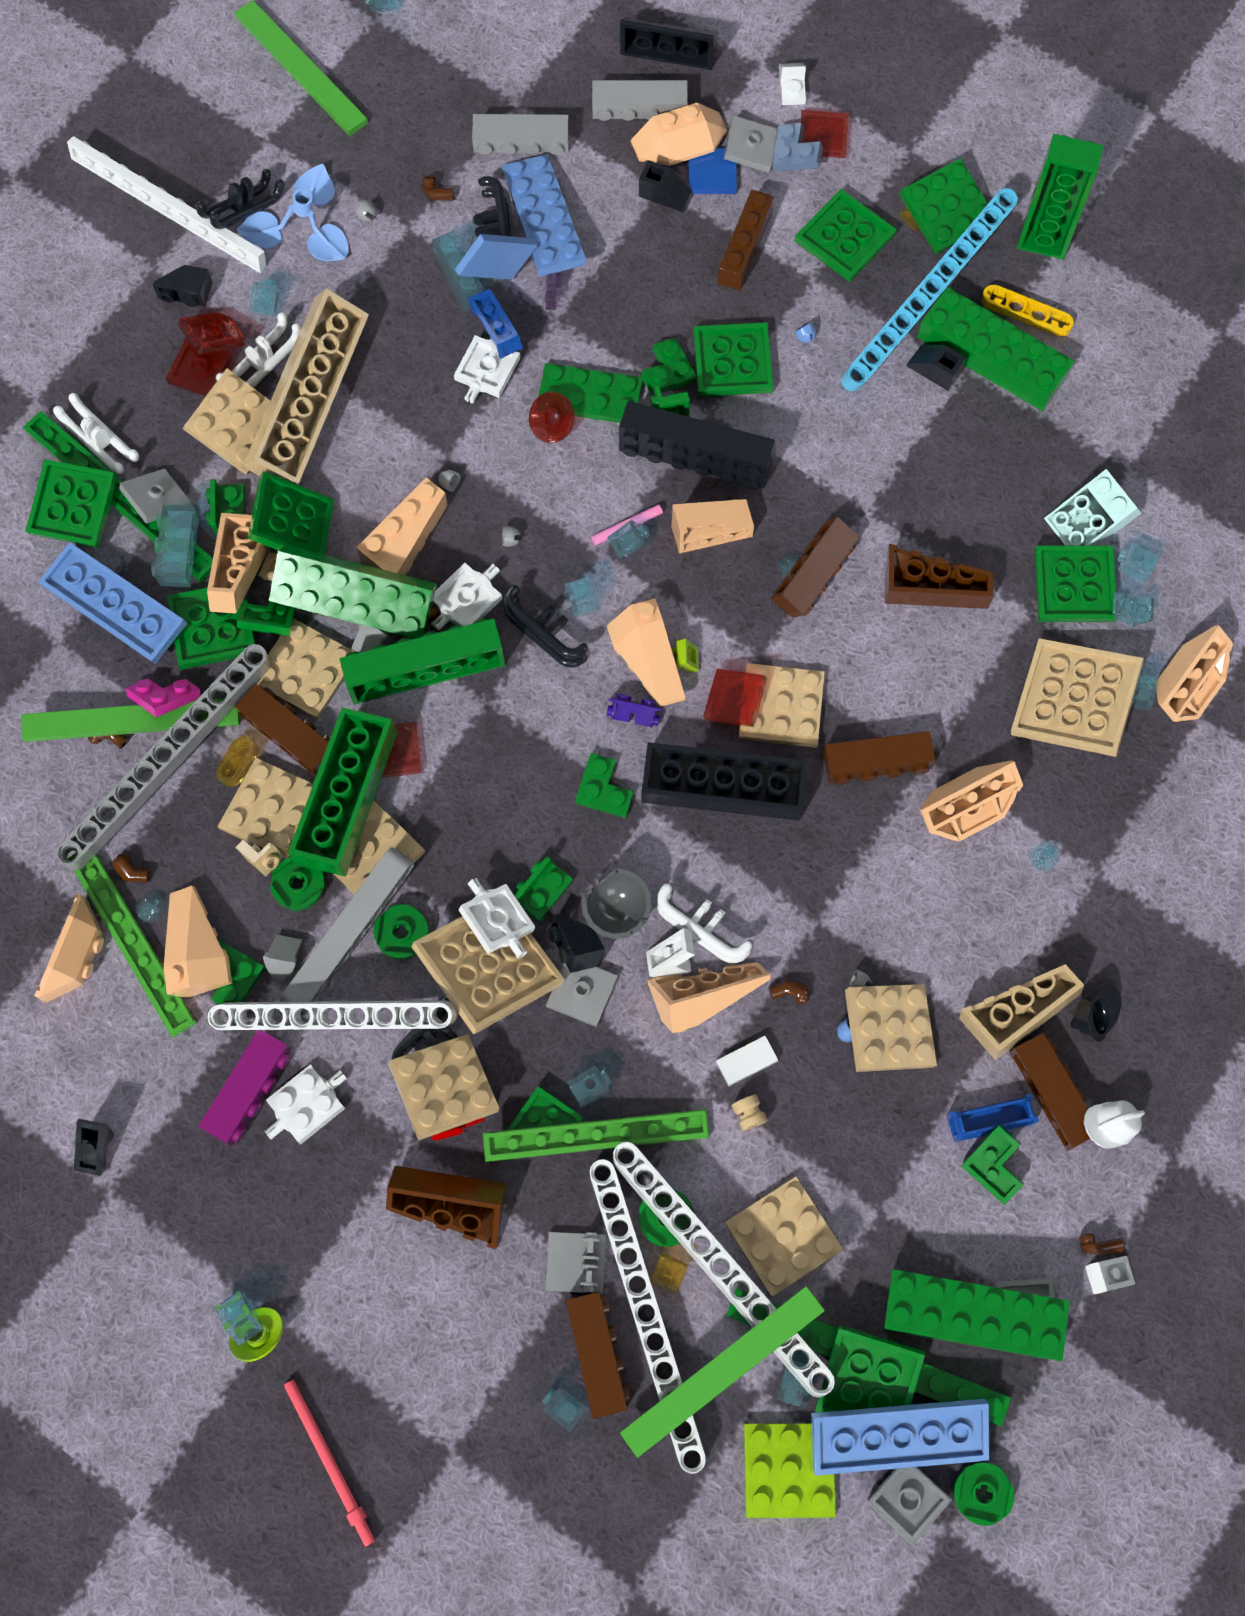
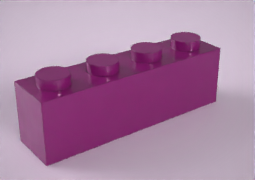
(245, 1088)

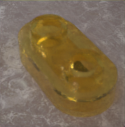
(236, 762)

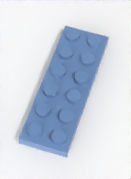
(544, 214)
(112, 603)
(900, 1436)

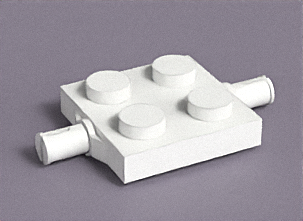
(484, 369)
(466, 596)
(496, 918)
(305, 1104)

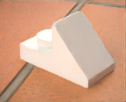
(792, 83)
(671, 955)
(1110, 1274)

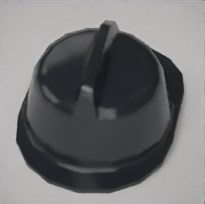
(1098, 1014)

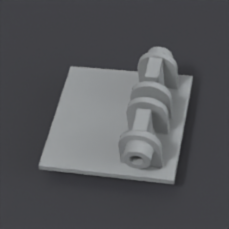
(575, 1262)

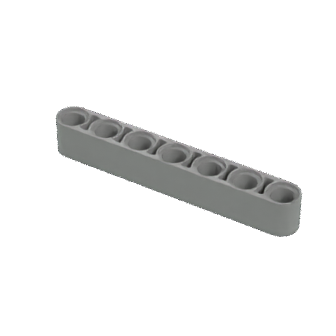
(348, 928)

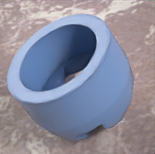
(806, 332)
(844, 1031)

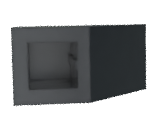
(663, 186)
(184, 285)
(938, 364)
(576, 942)

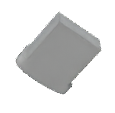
(368, 638)
(282, 956)

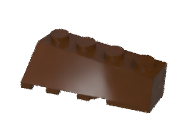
(934, 582)
(449, 1202)

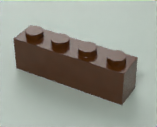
(745, 240)
(815, 568)
(283, 727)
(879, 757)
(1053, 1089)
(596, 1354)

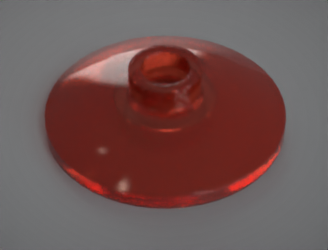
(542, 415)

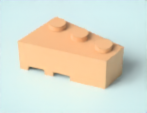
(710, 523)

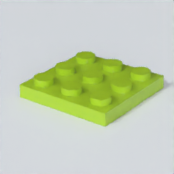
(781, 1474)

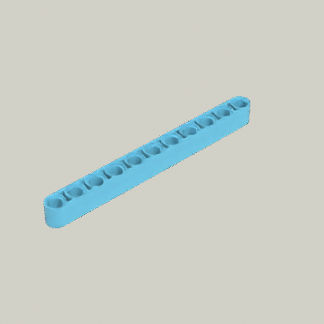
(937, 281)

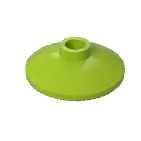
(262, 1342)

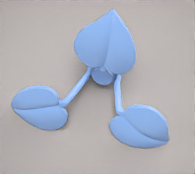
(310, 189)

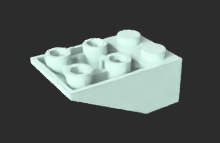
(1093, 512)

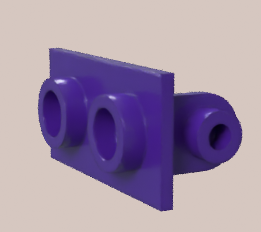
(624, 707)

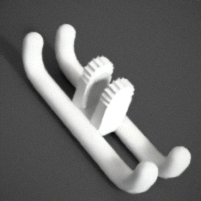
(262, 356)
(95, 435)
(699, 934)

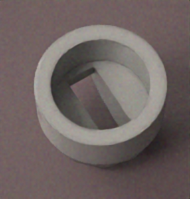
(366, 208)
(447, 477)
(508, 536)
(859, 979)

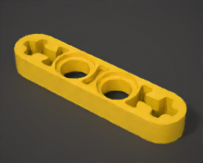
(1028, 307)

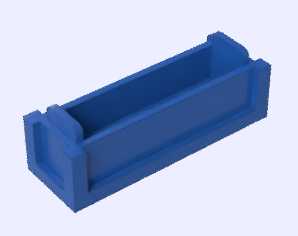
(495, 323)
(985, 1119)

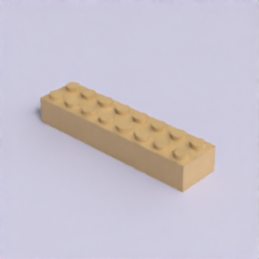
(306, 388)

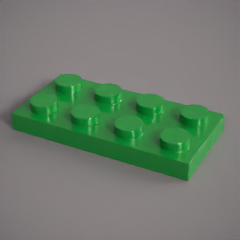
(592, 392)

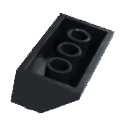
(667, 43)

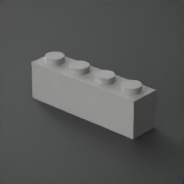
(636, 98)
(520, 133)

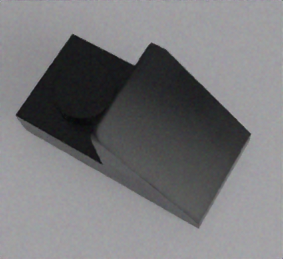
(91, 1146)

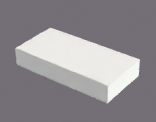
(746, 1061)

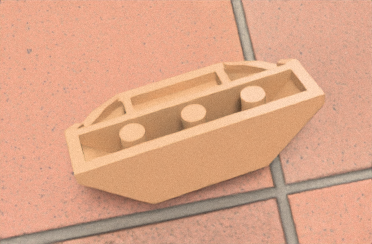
(679, 135)
(1194, 675)
(971, 801)
(73, 952)

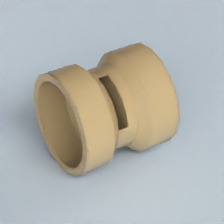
(749, 1112)

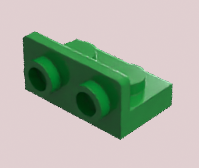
(675, 402)
(224, 499)
(542, 888)

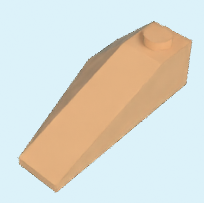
(643, 643)
(192, 952)
(694, 999)

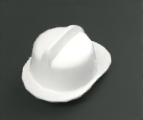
(1113, 1123)

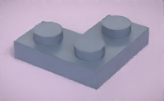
(792, 153)

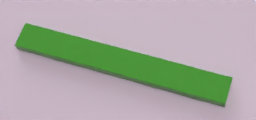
(301, 68)
(106, 722)
(133, 945)
(595, 1135)
(722, 1371)

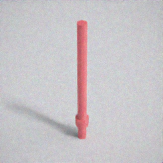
(356, 1514)

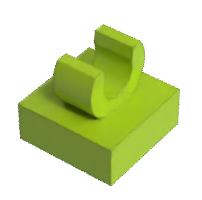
(686, 656)

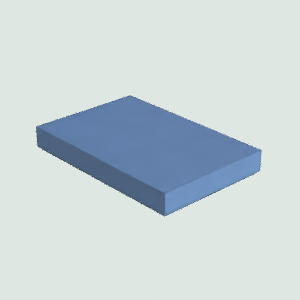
(496, 256)

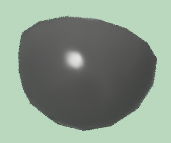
(617, 905)

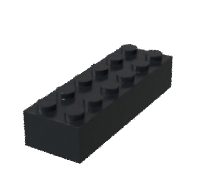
(695, 445)
(724, 781)

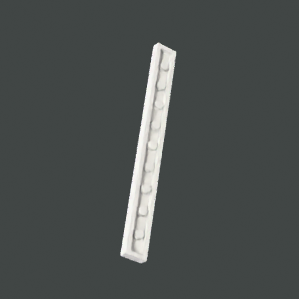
(166, 204)

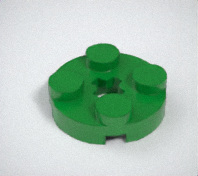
(296, 898)
(390, 921)
(656, 1232)
(993, 1508)

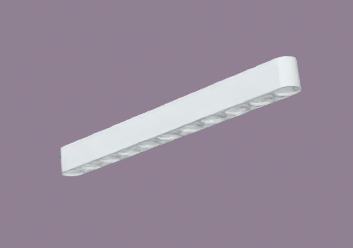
(717, 1253)
(646, 1297)

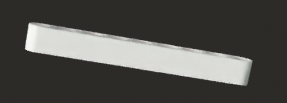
(319, 1015)

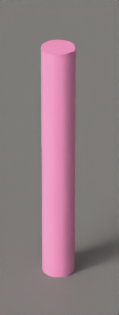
(639, 518)

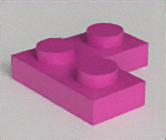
(162, 700)

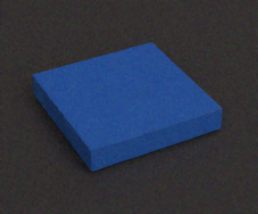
(712, 174)

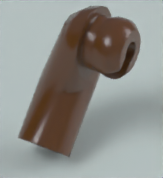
(127, 871)
(791, 988)

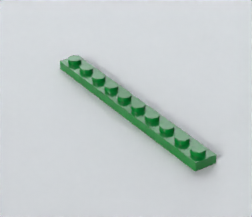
(69, 451)
(931, 1381)

